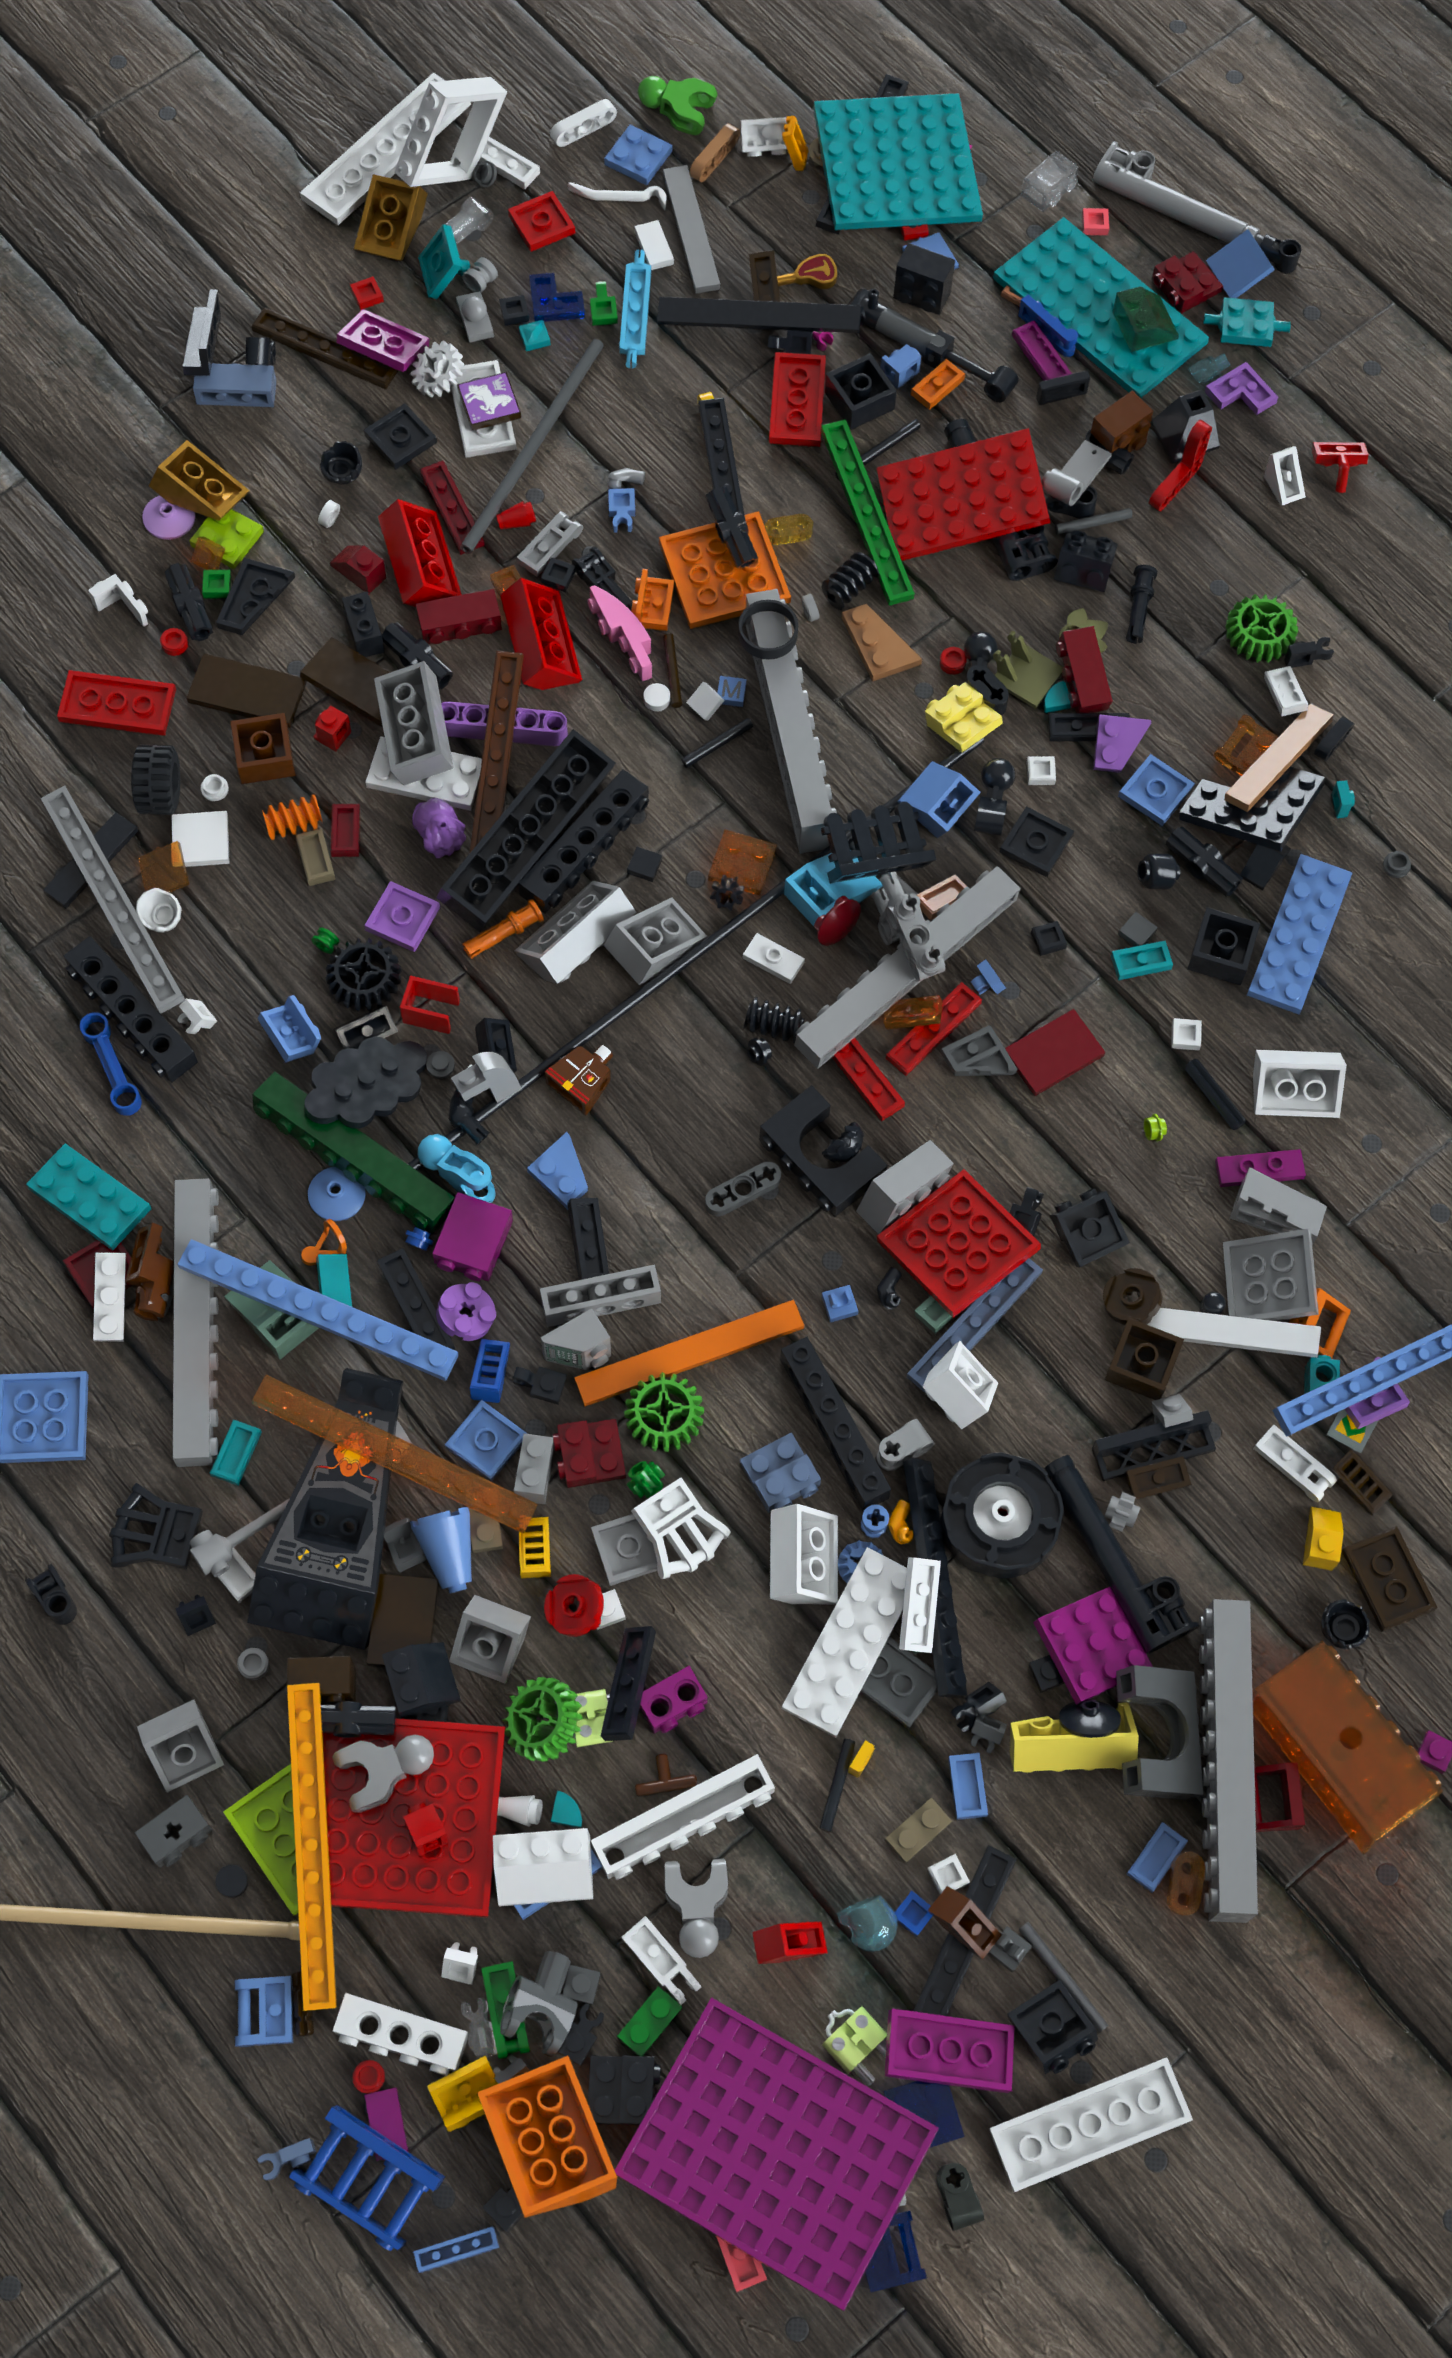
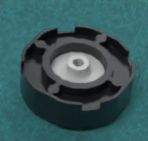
(1006, 1543)

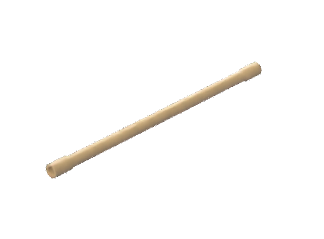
(150, 1921)

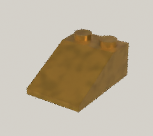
(390, 217)
(197, 483)

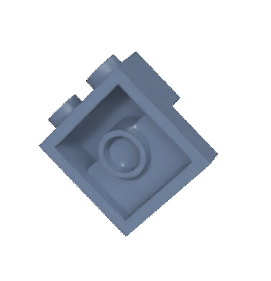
(781, 1473)

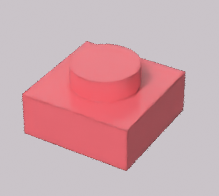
(1095, 221)

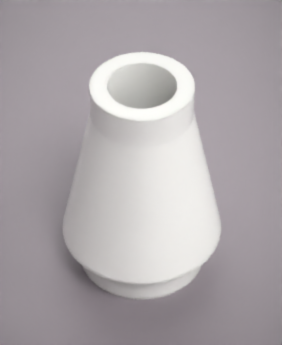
(521, 1809)

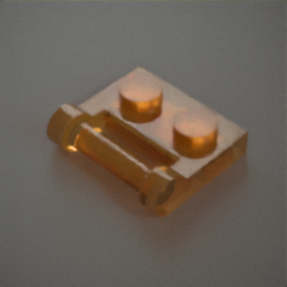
(1258, 744)

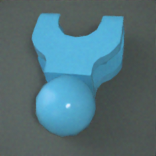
(456, 1166)

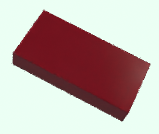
(345, 830)

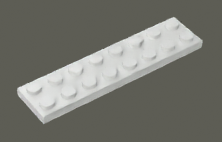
(348, 179)

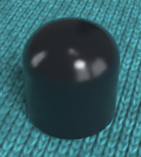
(1213, 1303)

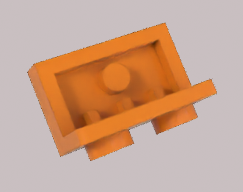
(653, 601)

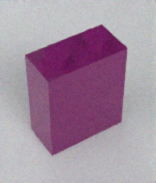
(472, 1237)

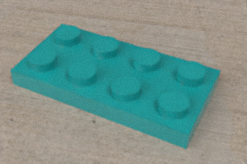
(88, 1196)

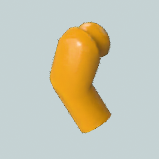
(898, 1525)

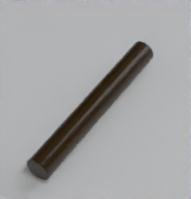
(672, 670)

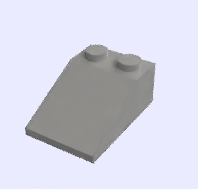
(653, 940)

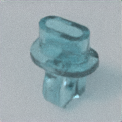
(1207, 368)

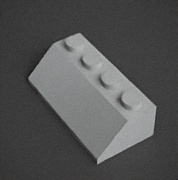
(575, 931)

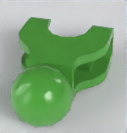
(678, 100)

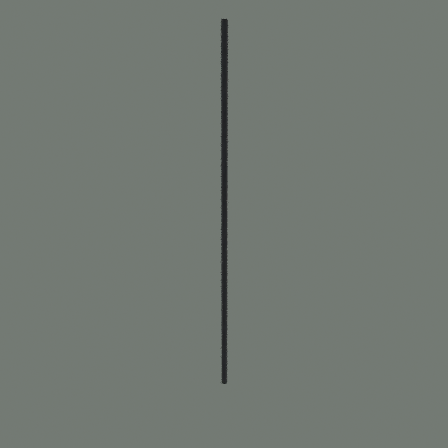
(666, 975)

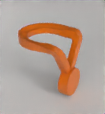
(310, 1253)

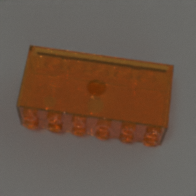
(1366, 1787)

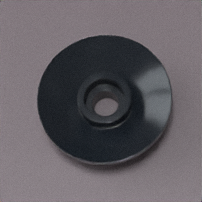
(1090, 1719)

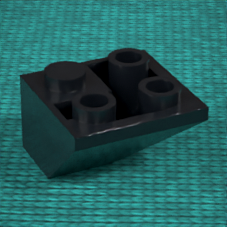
(1179, 418)

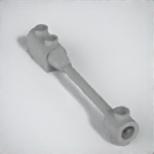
(215, 1551)

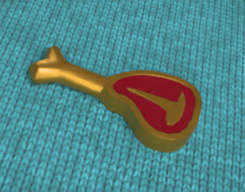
(815, 270)

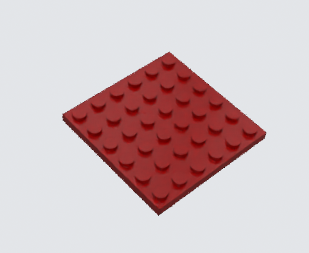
(372, 1850)

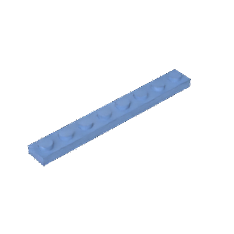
(1365, 1382)

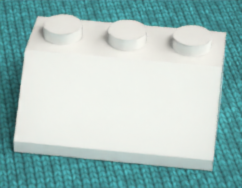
(1298, 1083)
(803, 1556)
(543, 1867)

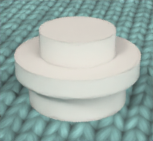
(214, 787)

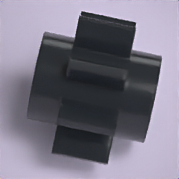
(723, 899)

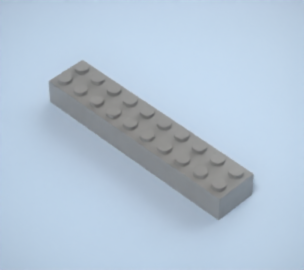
(791, 726)
(1229, 1762)

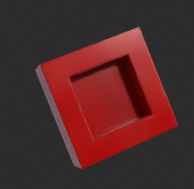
(367, 293)

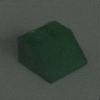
(1143, 318)

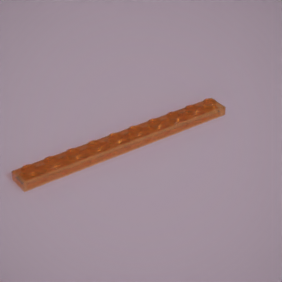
(394, 1453)

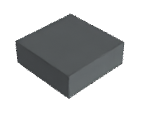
(1137, 930)

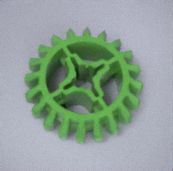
(1259, 637)
(653, 1412)
(539, 1738)

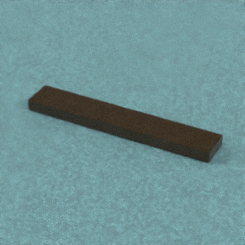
(322, 347)

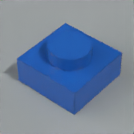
(913, 1913)

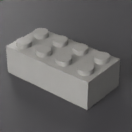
(413, 723)

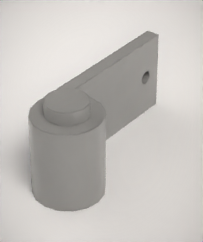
(1076, 474)

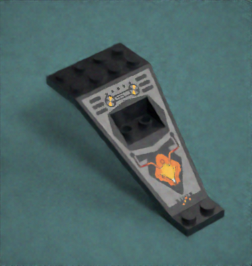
(322, 1574)

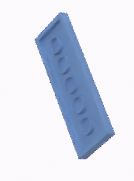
(1299, 934)

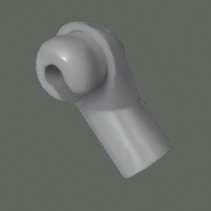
(625, 474)

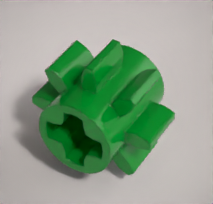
(645, 1479)

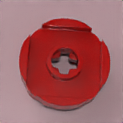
(590, 1607)

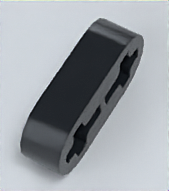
(1334, 738)

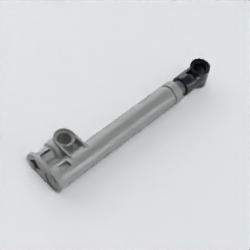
(1131, 176)

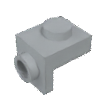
(1171, 1411)

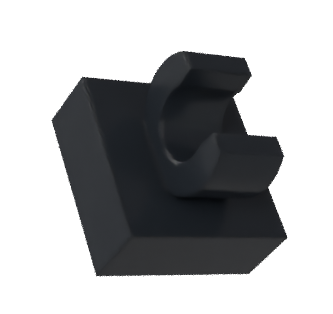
(195, 1615)

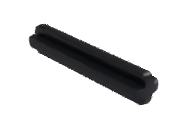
(1215, 1094)

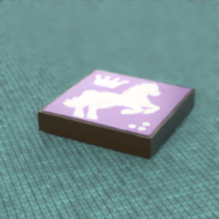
(489, 401)

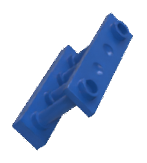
(396, 2160)

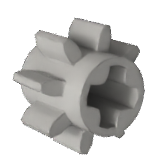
(1122, 1511)

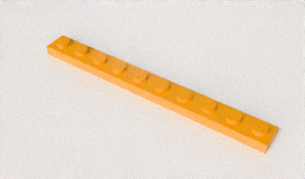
(311, 1847)

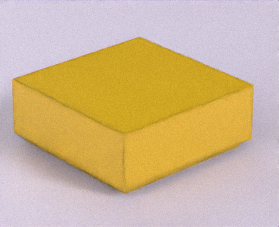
(861, 1759)

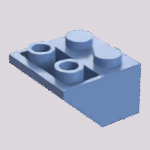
(939, 797)

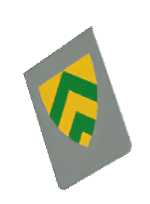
(1347, 1433)

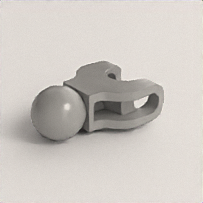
(384, 1767)
(697, 1906)

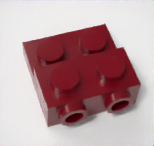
(1186, 281)
(589, 1452)

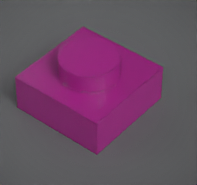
(1435, 1751)

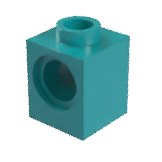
(1324, 1365)

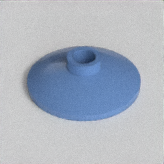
(338, 1205)

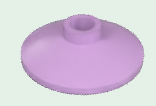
(170, 524)

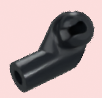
(886, 1290)

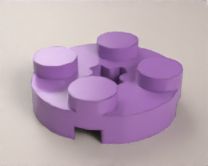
(473, 1298)

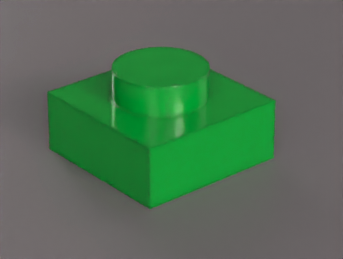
(216, 583)

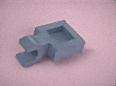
(296, 2154)

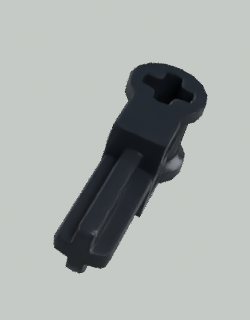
(598, 572)

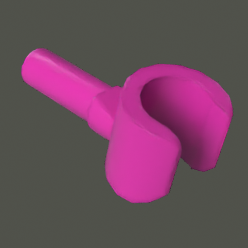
(823, 336)

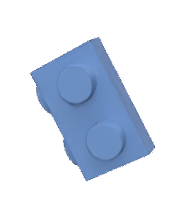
(290, 1030)

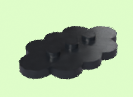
(365, 1082)

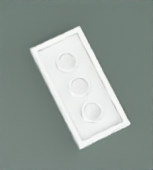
(488, 439)

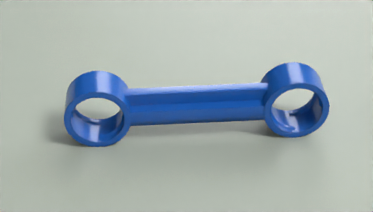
(110, 1063)

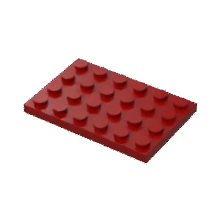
(963, 495)

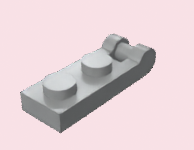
(549, 543)

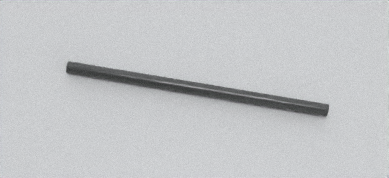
(531, 446)

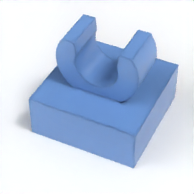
(987, 979)
(839, 1303)

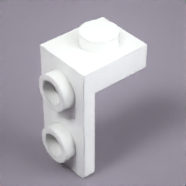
(111, 590)

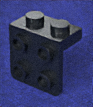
(1085, 560)

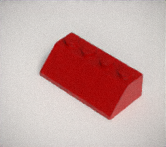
(418, 553)
(540, 633)

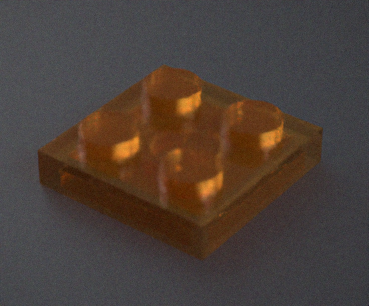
(743, 858)

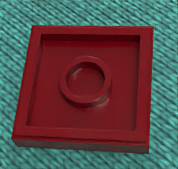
(82, 1267)

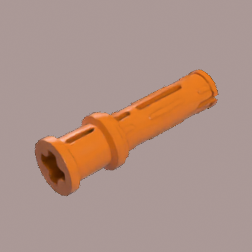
(514, 923)

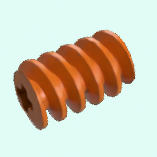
(292, 817)

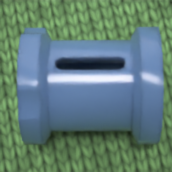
(866, 1523)

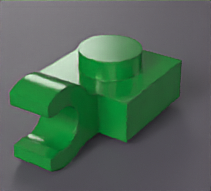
(603, 307)

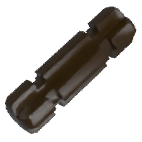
(304, 2026)

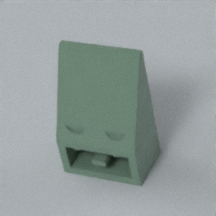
(275, 1328)

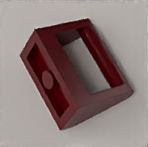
(1291, 1797)

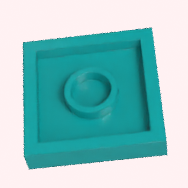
(441, 262)

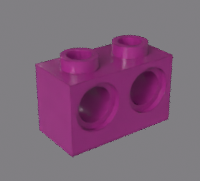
(667, 1693)

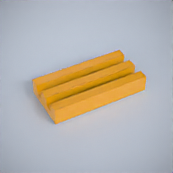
(795, 143)

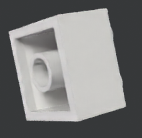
(961, 1386)

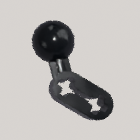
(979, 651)
(997, 777)

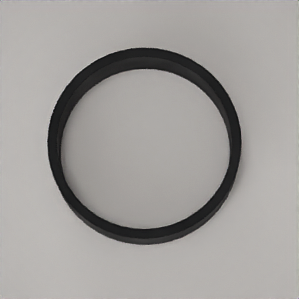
(768, 605)

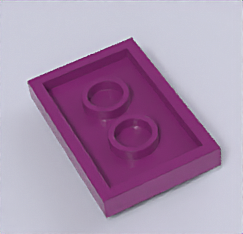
(382, 340)

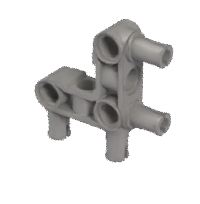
(903, 918)

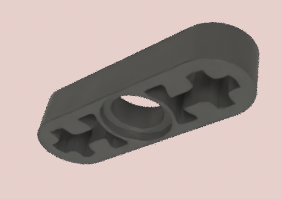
(739, 1200)

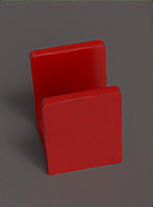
(430, 990)

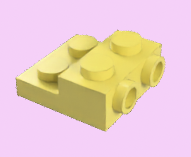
(962, 717)

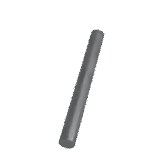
(1061, 1974)

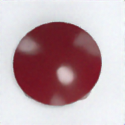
(837, 921)

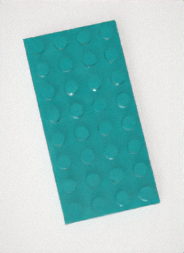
(1080, 287)

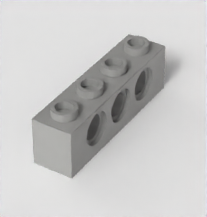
(602, 1293)

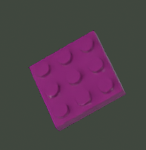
(1091, 1643)

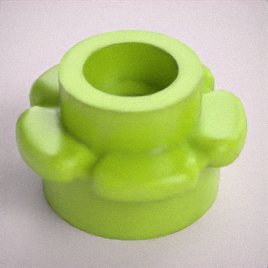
(1155, 1128)

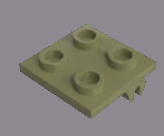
(1026, 671)

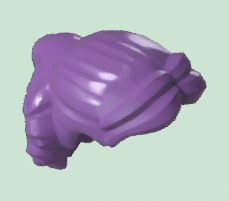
(438, 827)

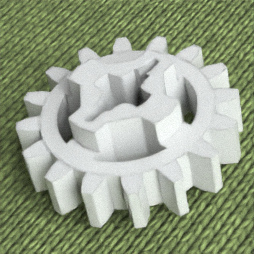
(437, 369)

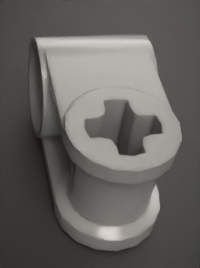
(907, 1443)

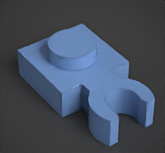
(621, 507)

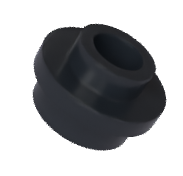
(759, 1051)

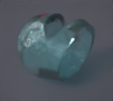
(871, 1923)

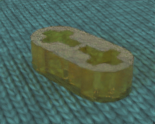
(789, 529)

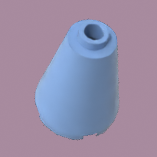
(447, 1546)

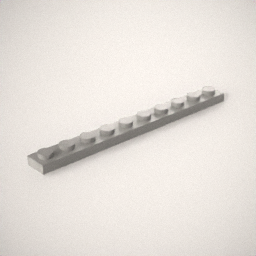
(113, 900)

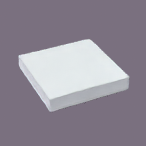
(202, 837)

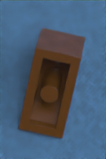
(965, 1922)

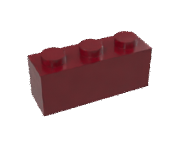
(459, 616)
(1084, 670)

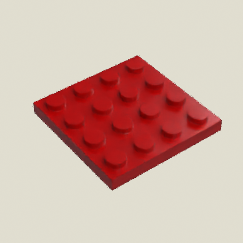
(958, 1243)

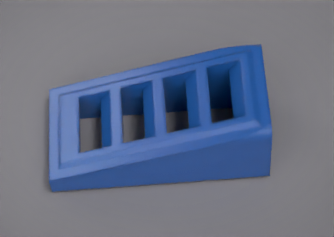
(489, 1388)

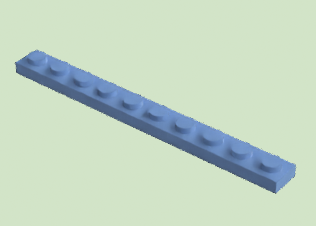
(318, 1310)

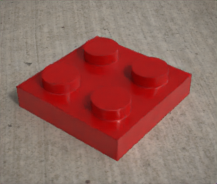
(541, 221)

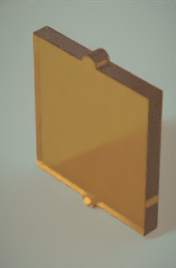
(164, 868)

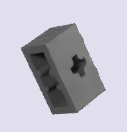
(157, 1834)

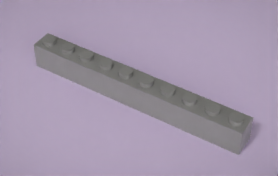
(893, 977)
(194, 1329)

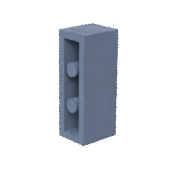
(236, 386)

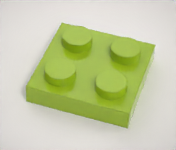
(232, 532)

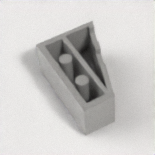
(904, 1186)
(1275, 1206)

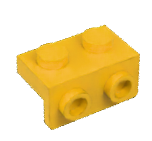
(457, 2093)

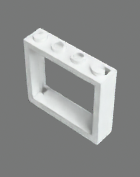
(487, 99)

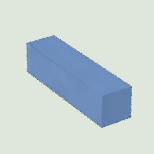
(456, 2249)

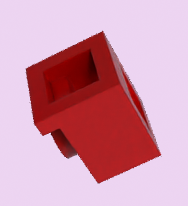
(328, 725)

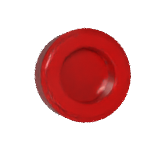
(174, 641)
(953, 660)

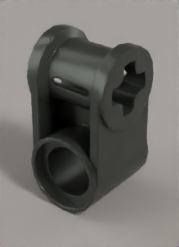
(962, 2202)

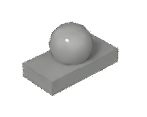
(475, 316)

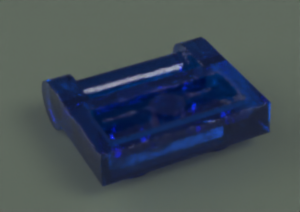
(883, 2267)

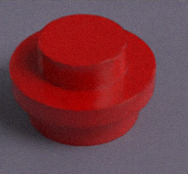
(368, 2076)

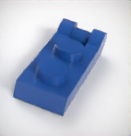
(1058, 335)

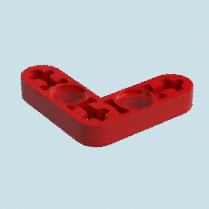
(1186, 469)

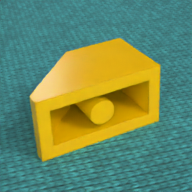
(1323, 1539)

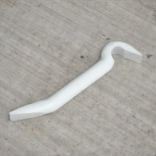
(605, 195)

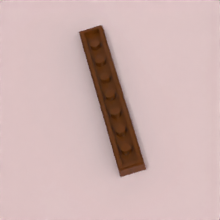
(497, 743)

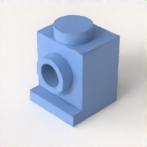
(901, 365)

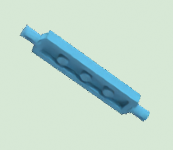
(635, 309)

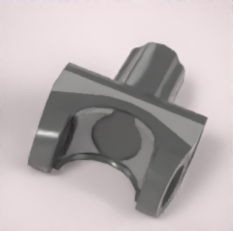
(542, 2003)

